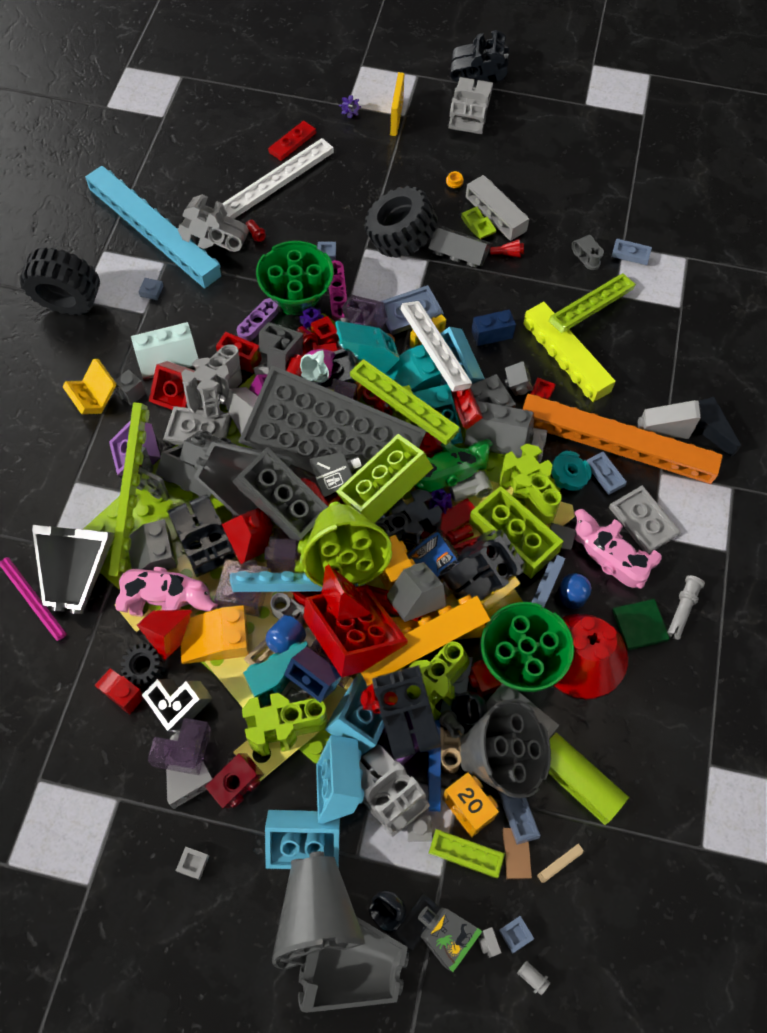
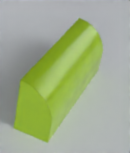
(584, 780)

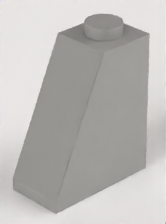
(240, 405)
(671, 420)
(185, 786)

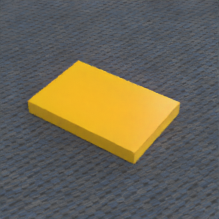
(397, 104)

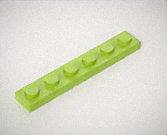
(591, 303)
(404, 402)

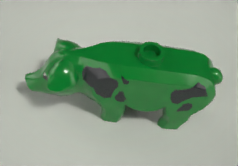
(455, 465)

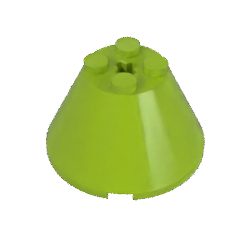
(346, 543)

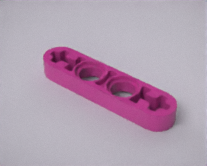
(337, 291)

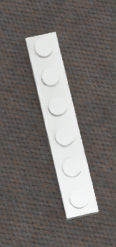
(436, 346)

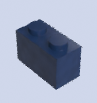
(493, 327)
(313, 674)

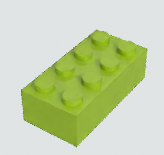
(385, 478)
(525, 531)

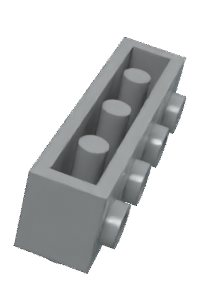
(497, 207)

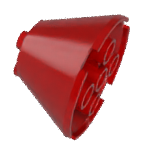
(598, 658)

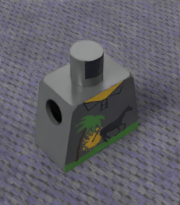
(447, 936)

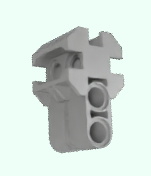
(470, 105)
(212, 225)
(212, 381)
(390, 792)

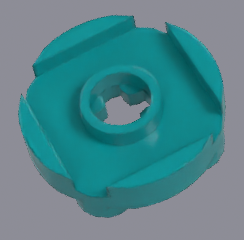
(563, 477)

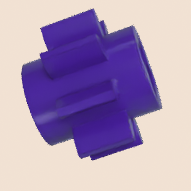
(355, 106)
(310, 315)
(442, 499)

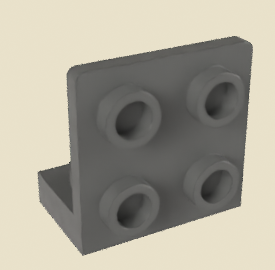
(149, 481)

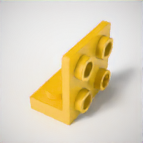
(501, 597)

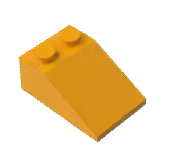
(216, 636)

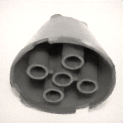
(508, 749)

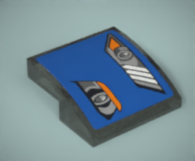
(434, 551)

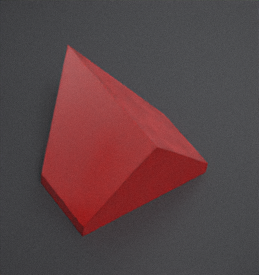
(165, 629)

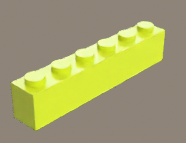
(569, 353)

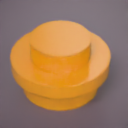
(454, 179)

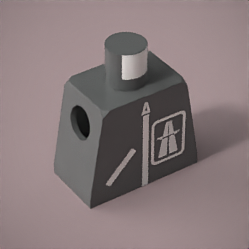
(333, 471)

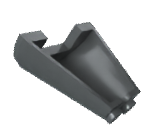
(221, 466)
(69, 564)
(315, 912)
(355, 975)

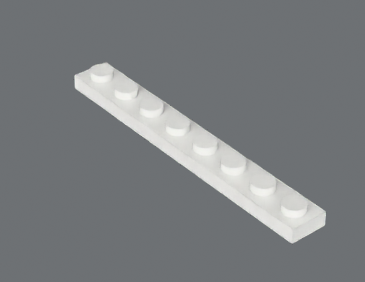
(277, 178)

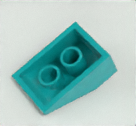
(416, 370)

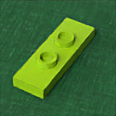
(466, 853)

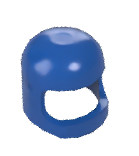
(574, 591)
(284, 634)

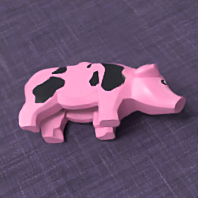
(613, 552)
(161, 589)

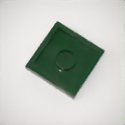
(640, 624)

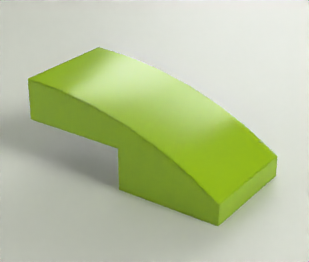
(477, 223)

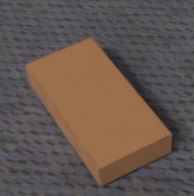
(516, 857)

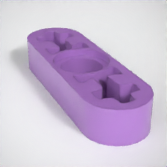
(260, 312)

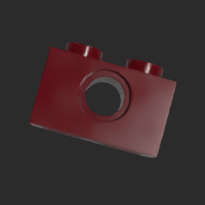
(222, 786)

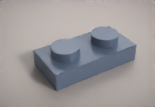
(631, 252)
(606, 473)

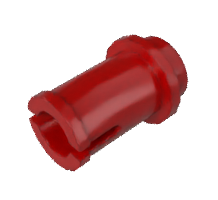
(258, 233)
(382, 406)
(460, 534)

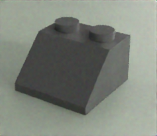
(152, 547)
(416, 592)

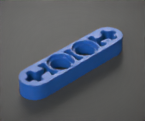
(434, 776)

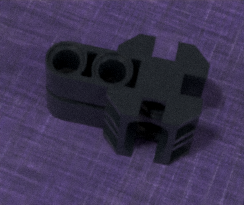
(481, 58)
(412, 519)
(206, 544)
(477, 573)
(395, 717)

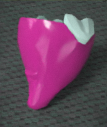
(317, 365)

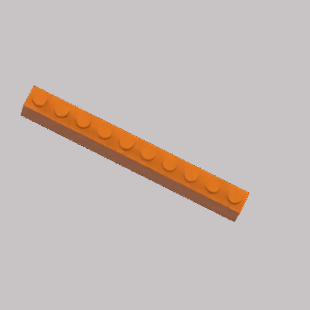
(624, 439)

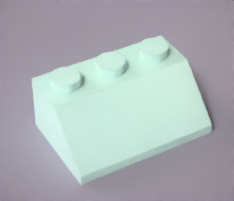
(162, 345)

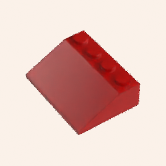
(355, 642)

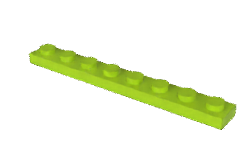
(130, 480)

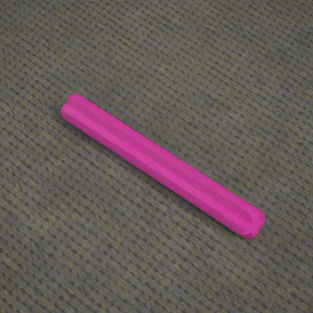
(32, 599)

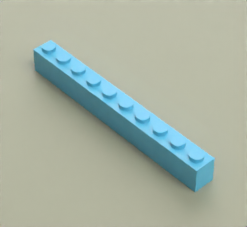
(153, 226)

